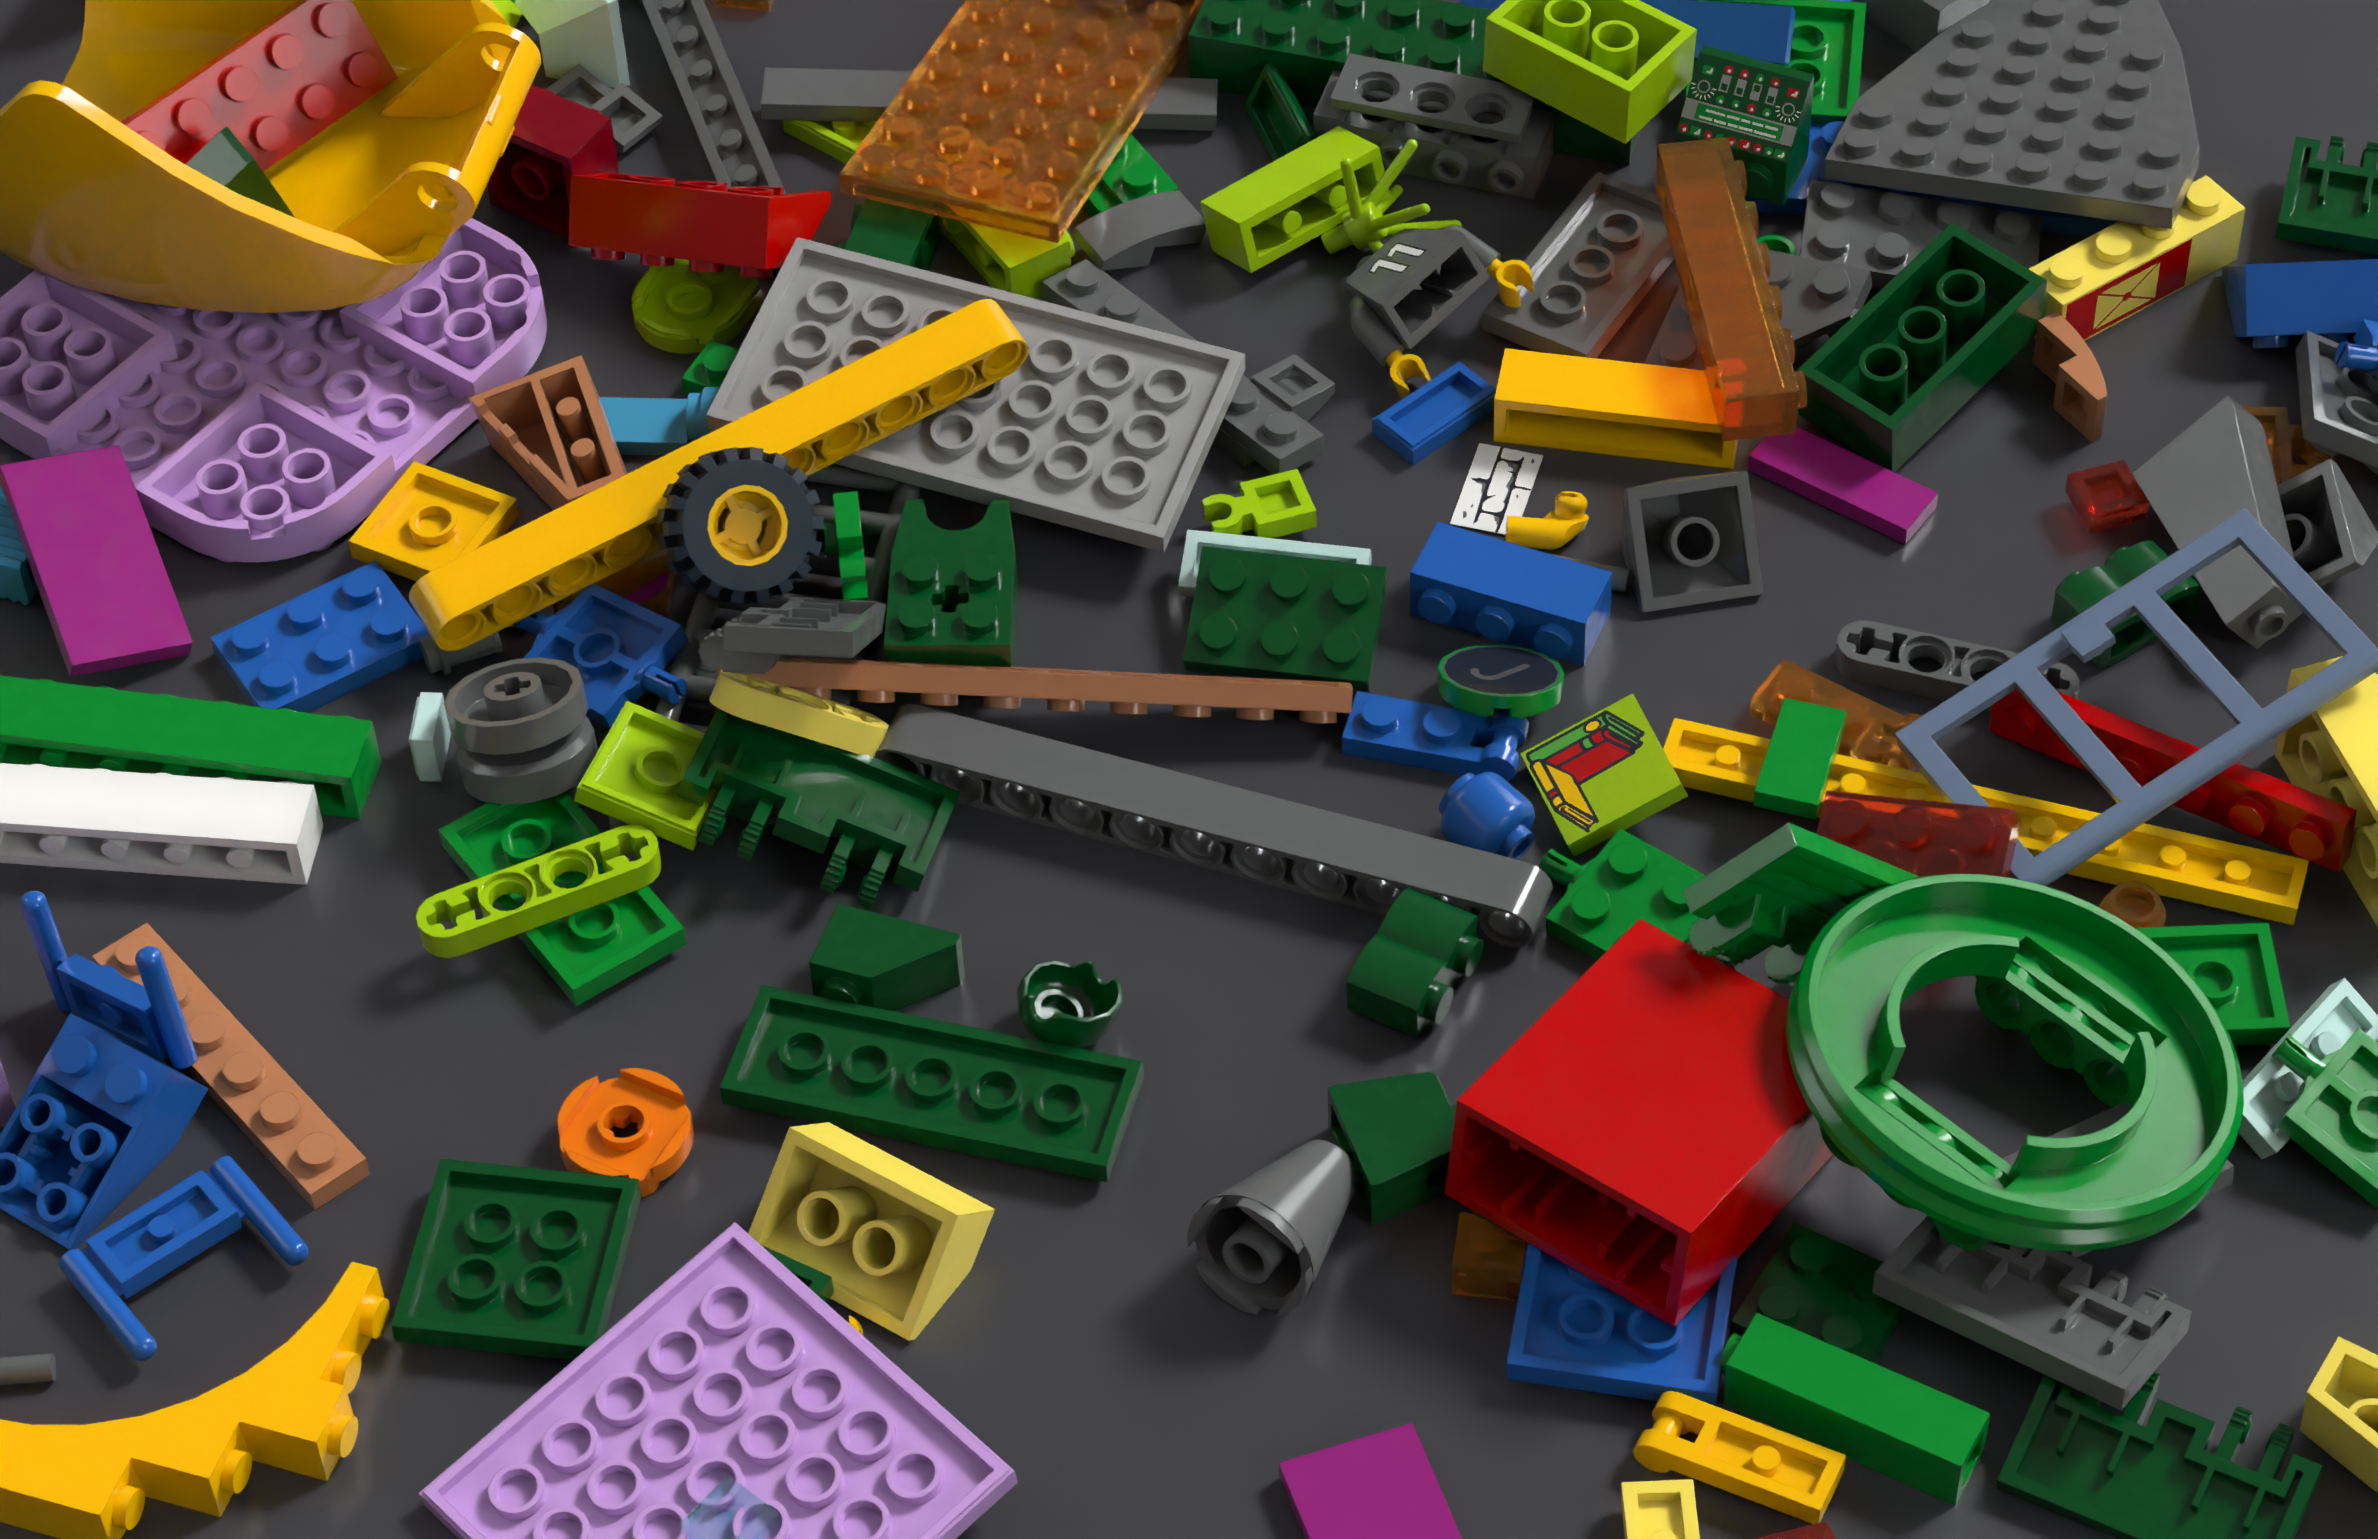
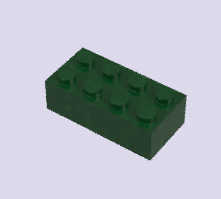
(1922, 347)

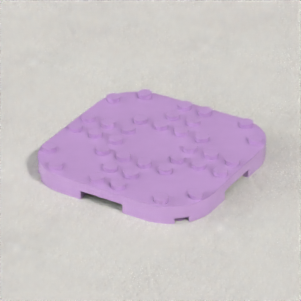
(268, 425)

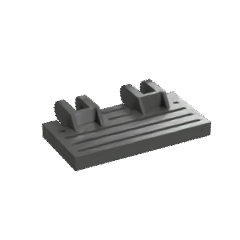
(792, 627)
(2037, 1310)

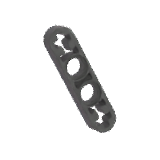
(1957, 658)

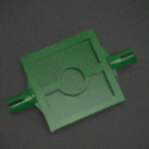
(1615, 891)
(2337, 1109)

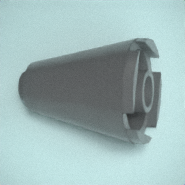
(1274, 1228)

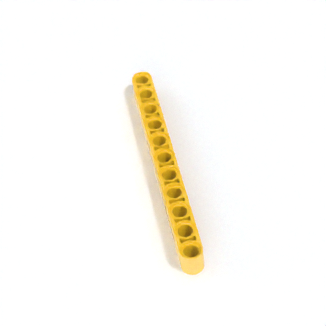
(808, 427)

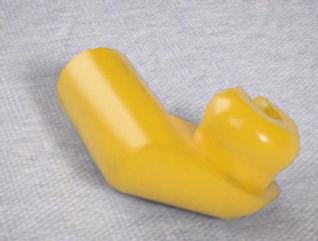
(1553, 529)

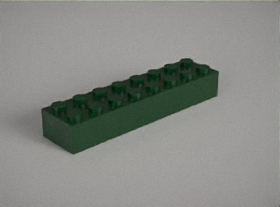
(1315, 37)

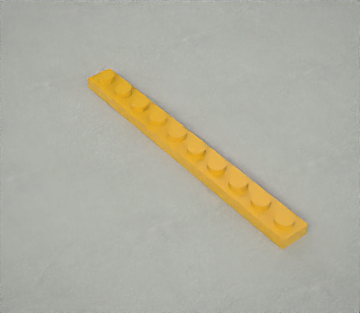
(2160, 857)

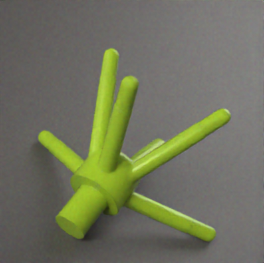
(1364, 222)

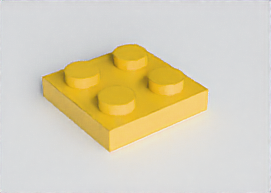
(431, 521)

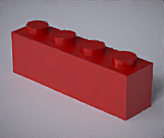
(691, 221)

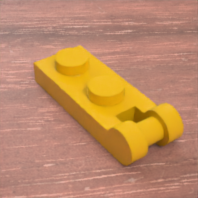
(1741, 1456)

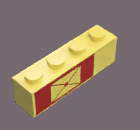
(2140, 264)

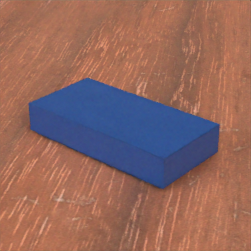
(1435, 413)

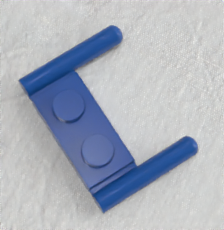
(99, 994)
(167, 1235)

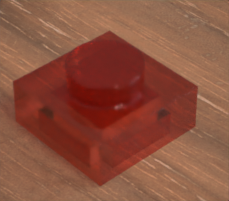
(2106, 496)

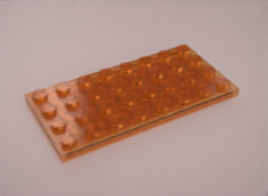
(1020, 110)

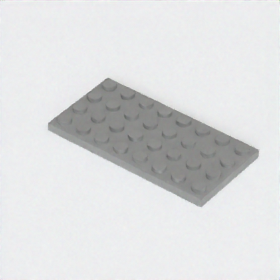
(1085, 434)

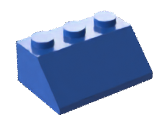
(2300, 296)

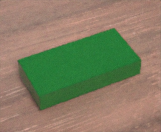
(1800, 758)

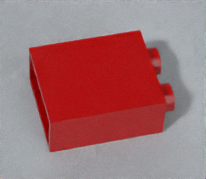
(1641, 1124)

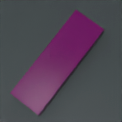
(1844, 483)

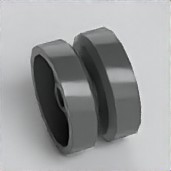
(521, 730)

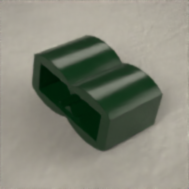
(2086, 588)
(1414, 963)

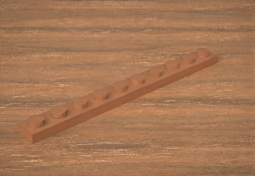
(1063, 688)

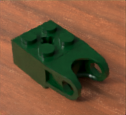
(953, 591)

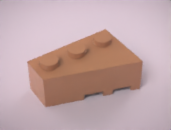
(552, 431)

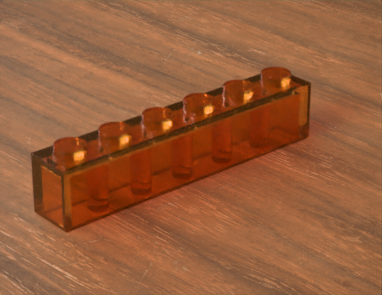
(1728, 289)

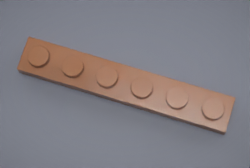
(250, 1082)

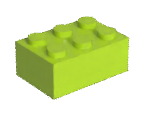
(1592, 58)

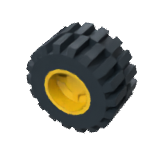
(740, 525)

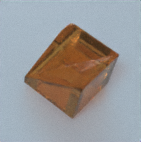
(1487, 1260)

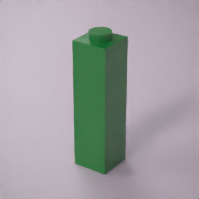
(1854, 1407)

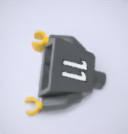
(1416, 285)

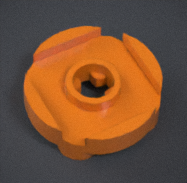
(637, 1097)

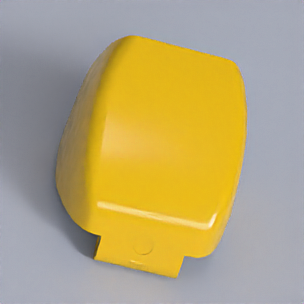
(365, 193)

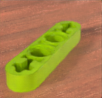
(543, 899)

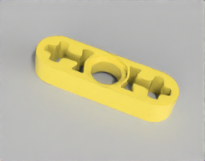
(798, 713)

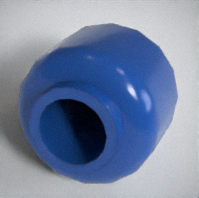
(1487, 815)

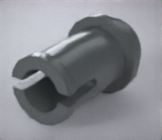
(442, 660)

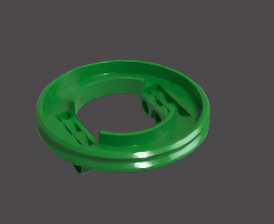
(2090, 1002)

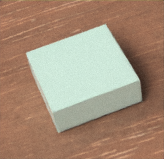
(429, 737)

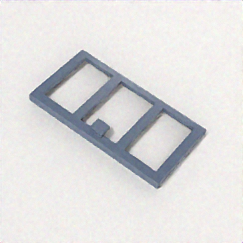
(2090, 636)

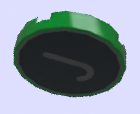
(1500, 677)

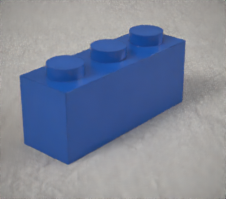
(1510, 593)

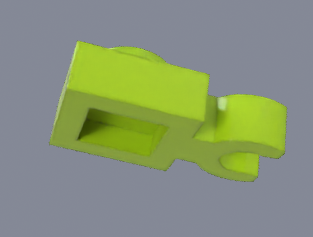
(1266, 505)

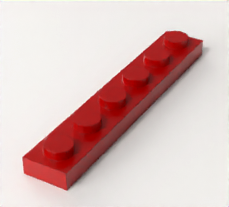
(2234, 798)

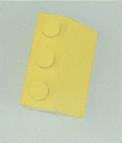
(870, 1223)

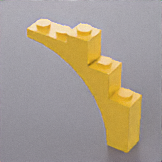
(199, 1452)

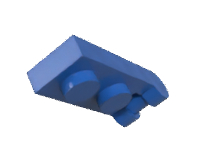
(1433, 736)

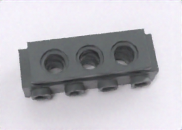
(1464, 125)

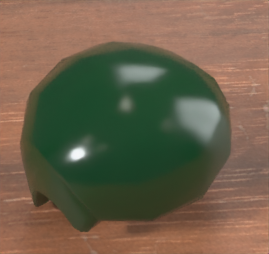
(1068, 1003)

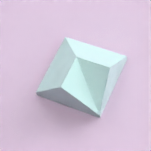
(579, 34)

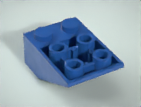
(89, 1131)

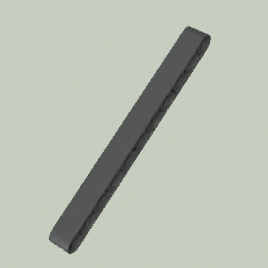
(1212, 823)

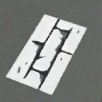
(1496, 487)

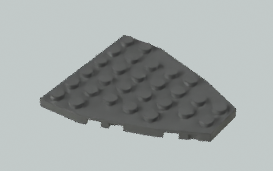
(2035, 111)

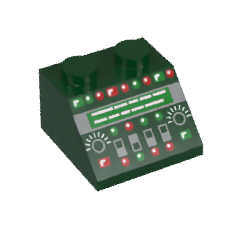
(1760, 111)

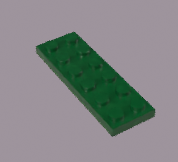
(933, 1083)

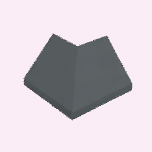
(2326, 523)
(1691, 541)

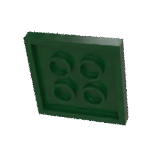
(516, 1259)

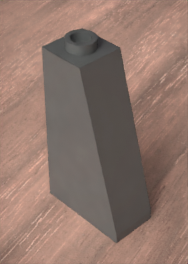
(2202, 481)

